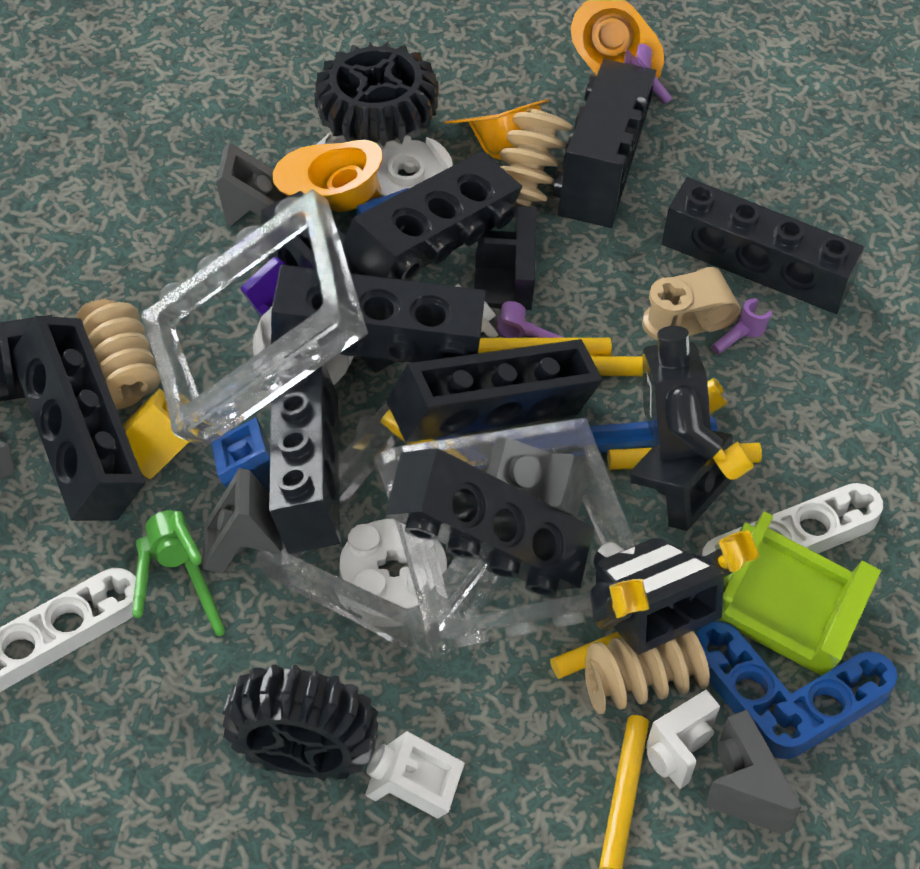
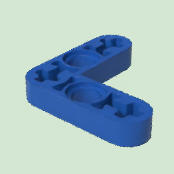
(794, 708)

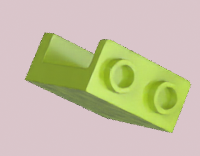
(796, 599)

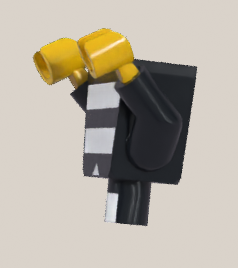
(681, 401)
(661, 590)

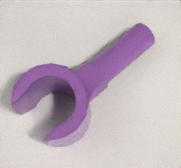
(644, 59)
(513, 324)
(748, 325)

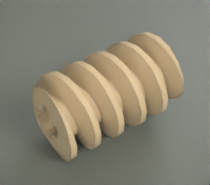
(533, 152)
(120, 350)
(619, 669)

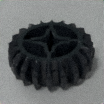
(376, 94)
(300, 722)

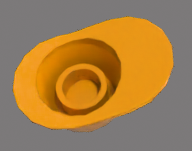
(609, 30)
(493, 129)
(336, 171)

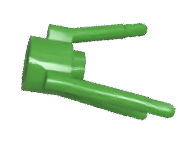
(172, 545)

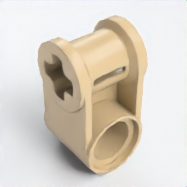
(695, 301)

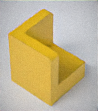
(152, 435)

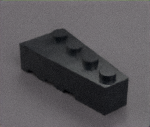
(604, 143)

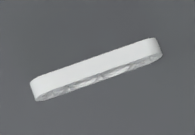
(825, 509)
(54, 644)

